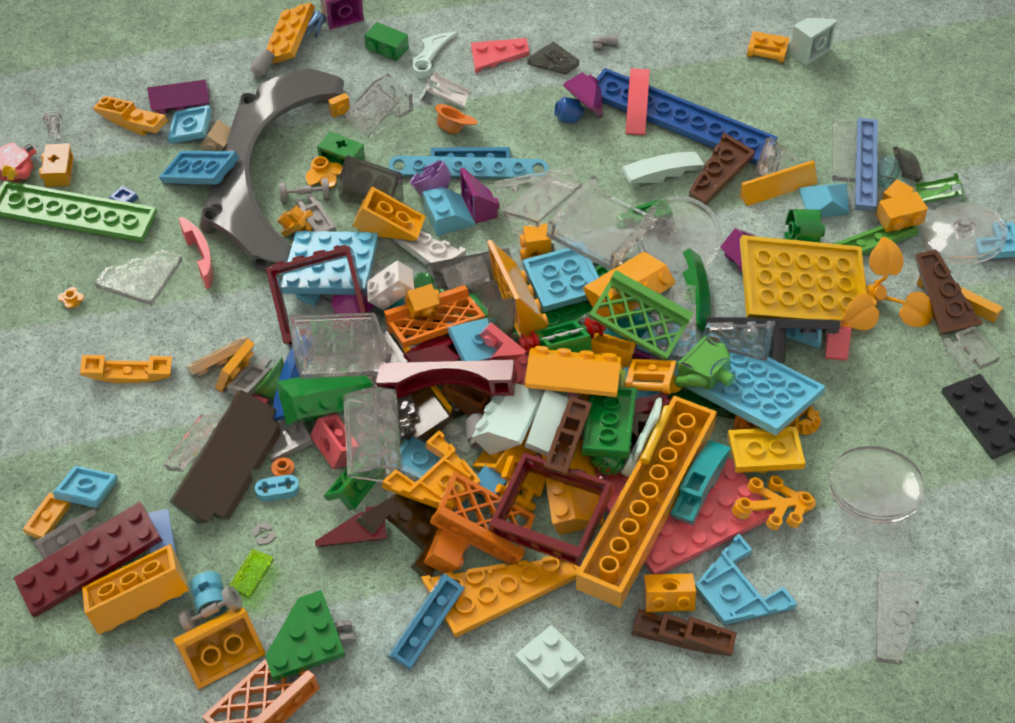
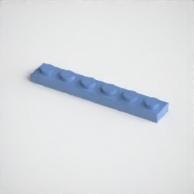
(866, 164)

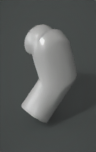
(604, 40)

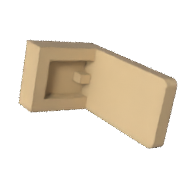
(216, 137)

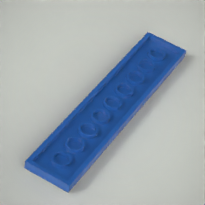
(682, 115)

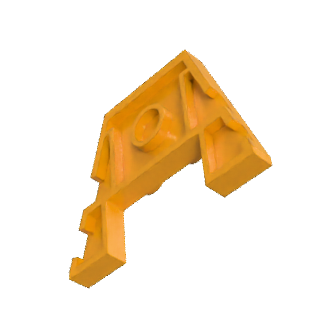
(432, 484)

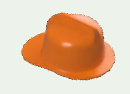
(451, 119)

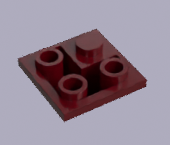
(433, 350)

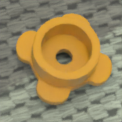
(71, 298)

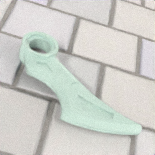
(431, 48)
(634, 456)

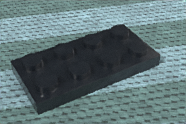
(983, 414)

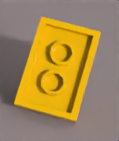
(762, 452)

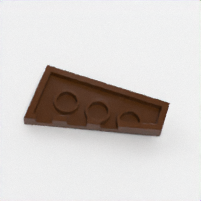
(725, 163)
(948, 303)

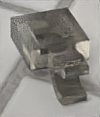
(406, 412)

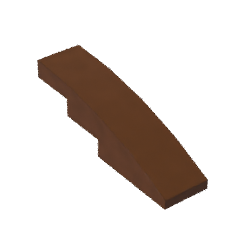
(567, 436)
(689, 634)

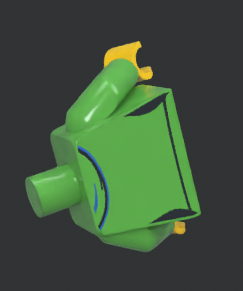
(704, 366)

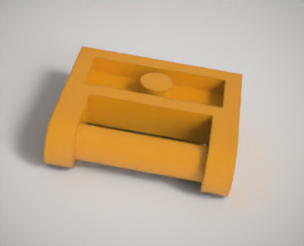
(768, 46)
(651, 371)

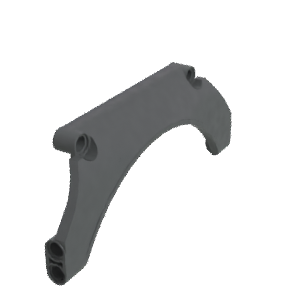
(232, 203)

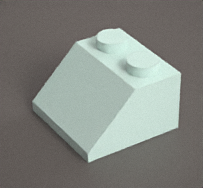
(812, 39)

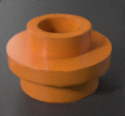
(288, 470)

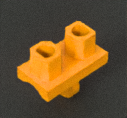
(295, 221)

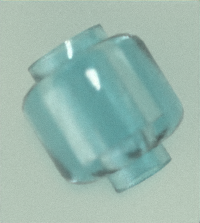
(887, 170)

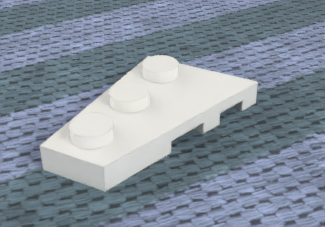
(429, 249)

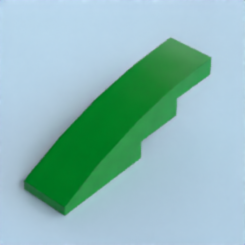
(697, 276)

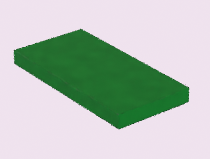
(610, 424)

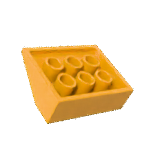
(513, 285)

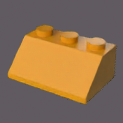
(219, 647)

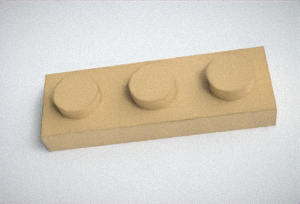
(217, 357)

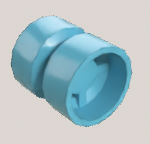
(206, 590)

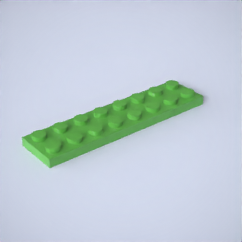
(76, 211)

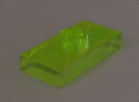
(251, 573)

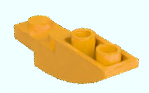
(128, 116)

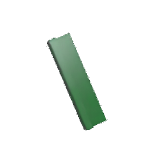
(349, 490)

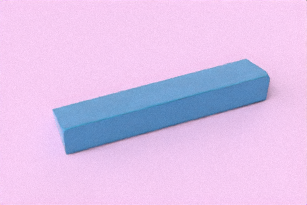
(482, 152)
(426, 621)

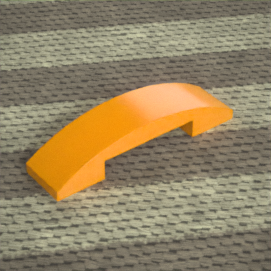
(126, 371)

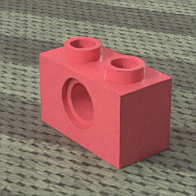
(331, 440)

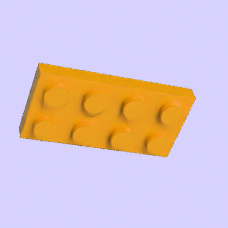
(289, 32)

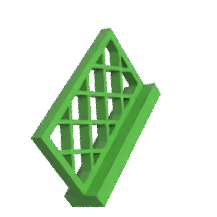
(646, 298)

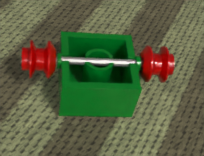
(565, 335)

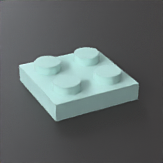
(550, 658)

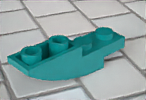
(699, 481)

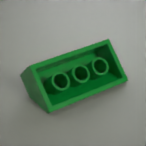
(316, 397)

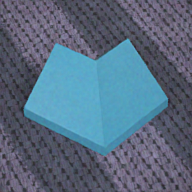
(829, 198)

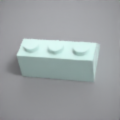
(507, 419)

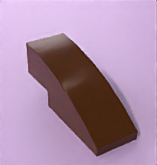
(467, 398)

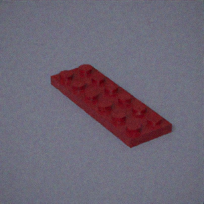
(87, 559)

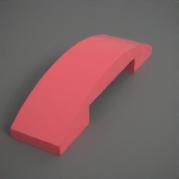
(637, 101)
(194, 235)

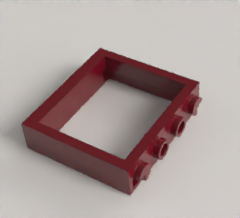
(301, 262)
(538, 541)

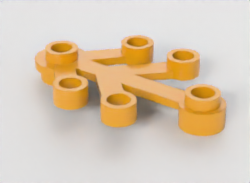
(801, 501)

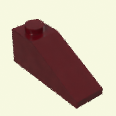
(351, 532)

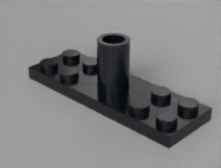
(778, 343)

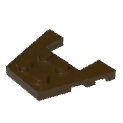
(411, 519)

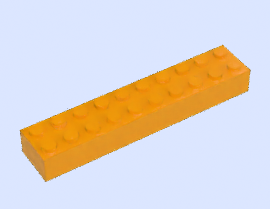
(644, 505)

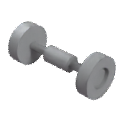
(304, 190)
(230, 598)

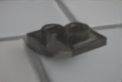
(909, 164)

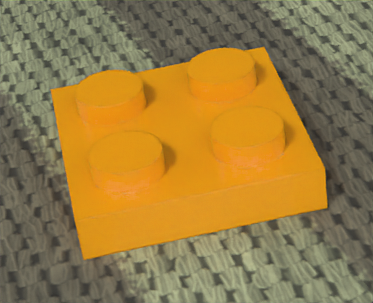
(235, 365)

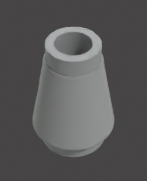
(262, 63)

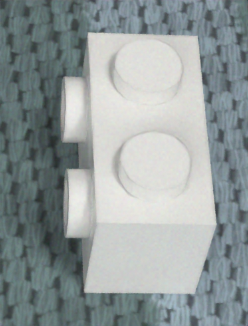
(390, 285)

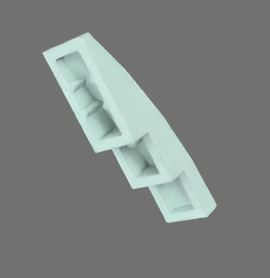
(662, 166)

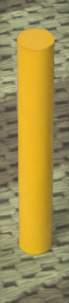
(656, 434)

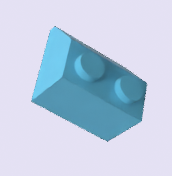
(446, 211)

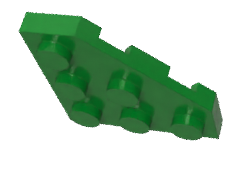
(305, 639)

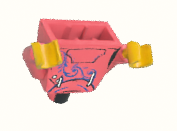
(16, 162)

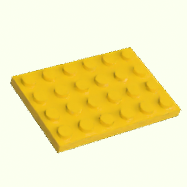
(799, 278)

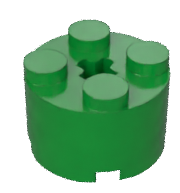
(804, 225)

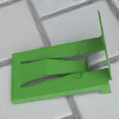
(945, 184)

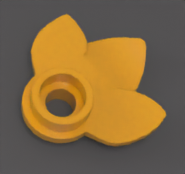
(321, 169)

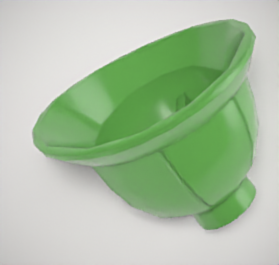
(268, 386)

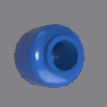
(568, 110)

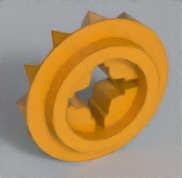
(808, 425)

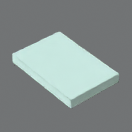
(546, 422)

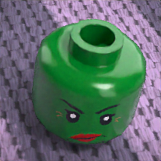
(607, 465)

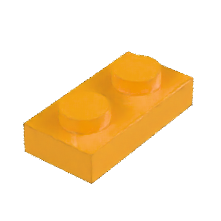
(46, 517)

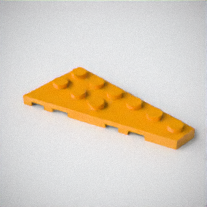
(500, 589)

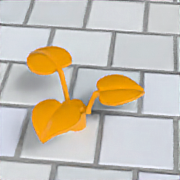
(861, 311)

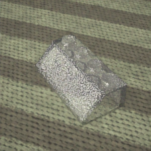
(372, 433)

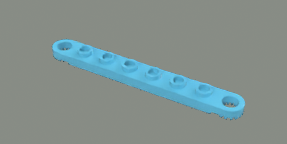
(479, 167)

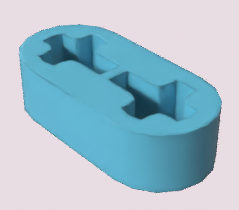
(277, 488)

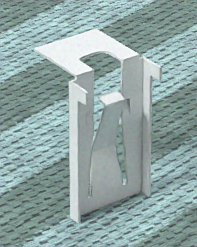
(450, 96)

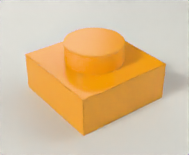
(339, 105)

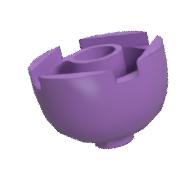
(433, 177)

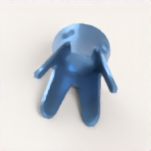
(317, 19)

